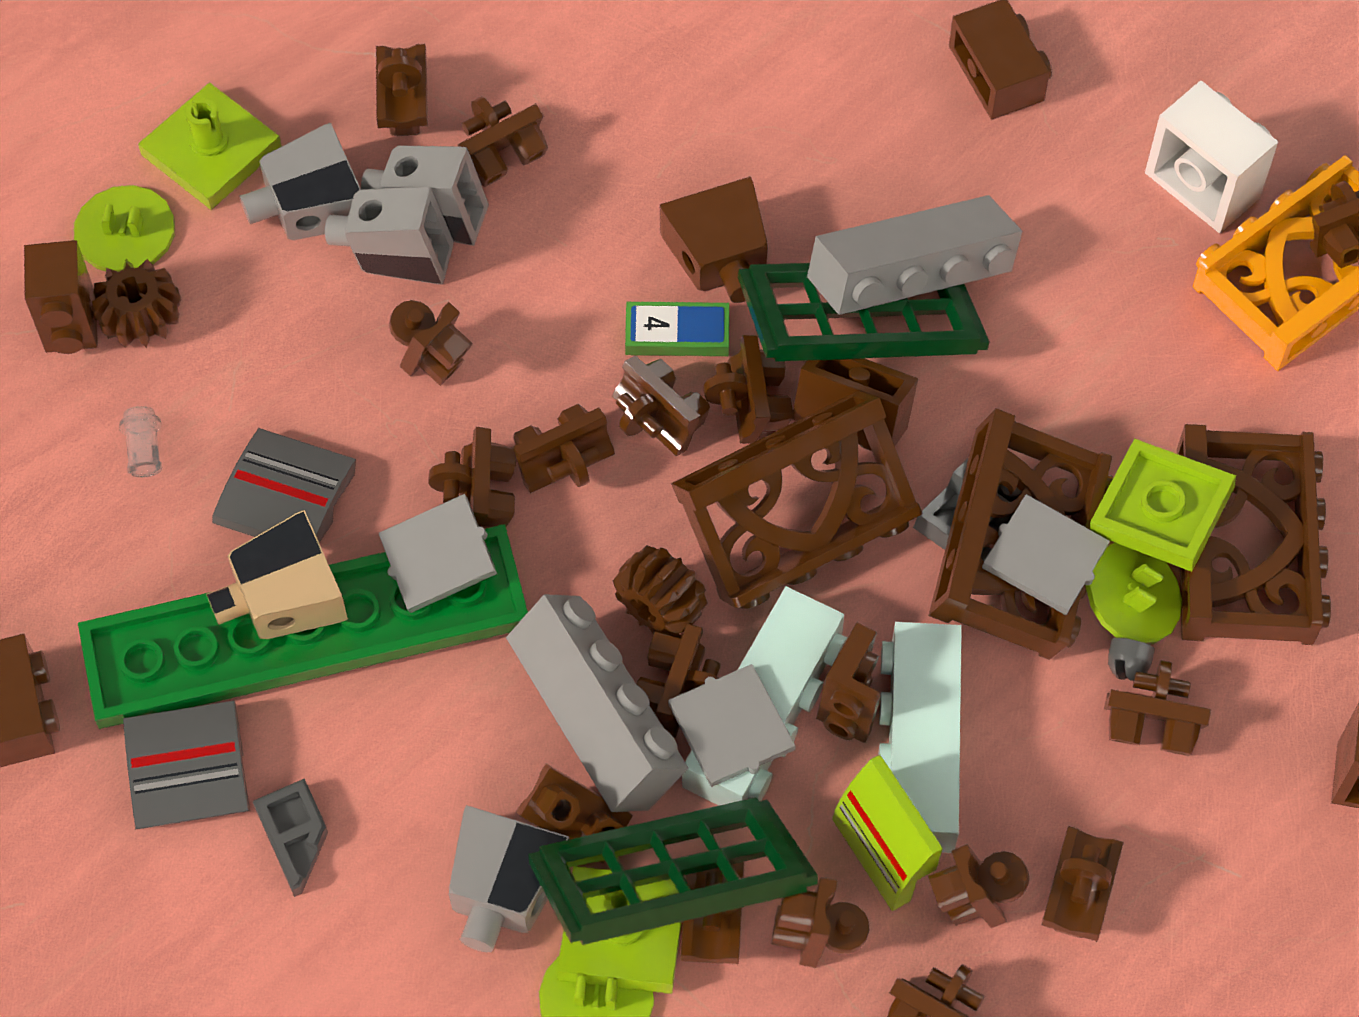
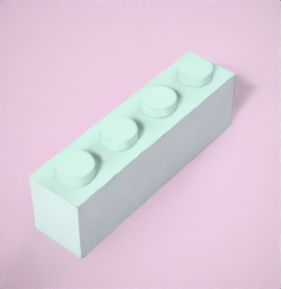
(789, 659)
(925, 721)

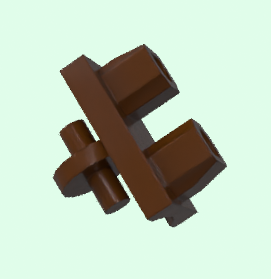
(401, 89)
(519, 131)
(1338, 226)
(431, 343)
(742, 391)
(655, 407)
(563, 450)
(479, 464)
(683, 658)
(1181, 720)
(569, 807)
(1082, 884)
(975, 886)
(811, 923)
(713, 936)
(915, 1002)

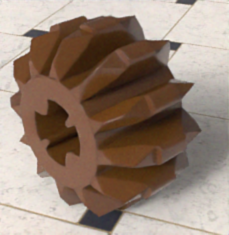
(136, 303)
(660, 591)

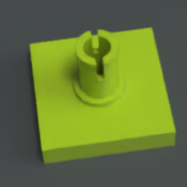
(209, 145)
(1163, 504)
(635, 960)

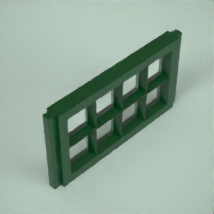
(776, 342)
(569, 896)

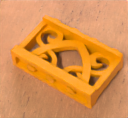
(1285, 221)

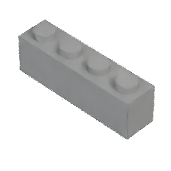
(913, 254)
(597, 703)

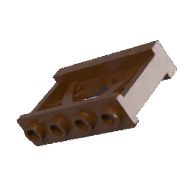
(728, 483)
(970, 532)
(1208, 588)

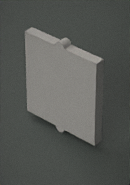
(437, 553)
(1045, 554)
(731, 725)

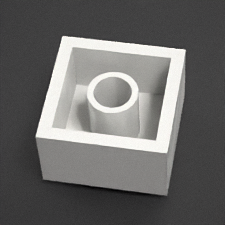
(1210, 156)

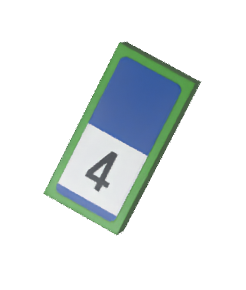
(677, 329)

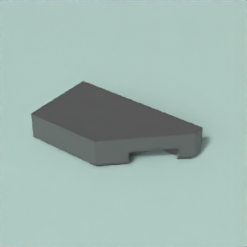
(293, 831)

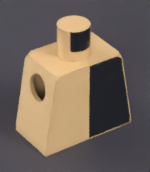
(281, 582)

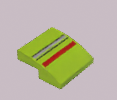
(886, 832)

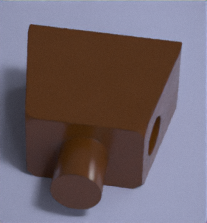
(716, 235)

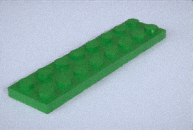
(182, 658)

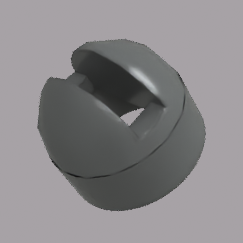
(1129, 656)

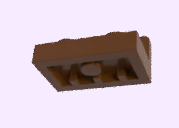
(847, 700)

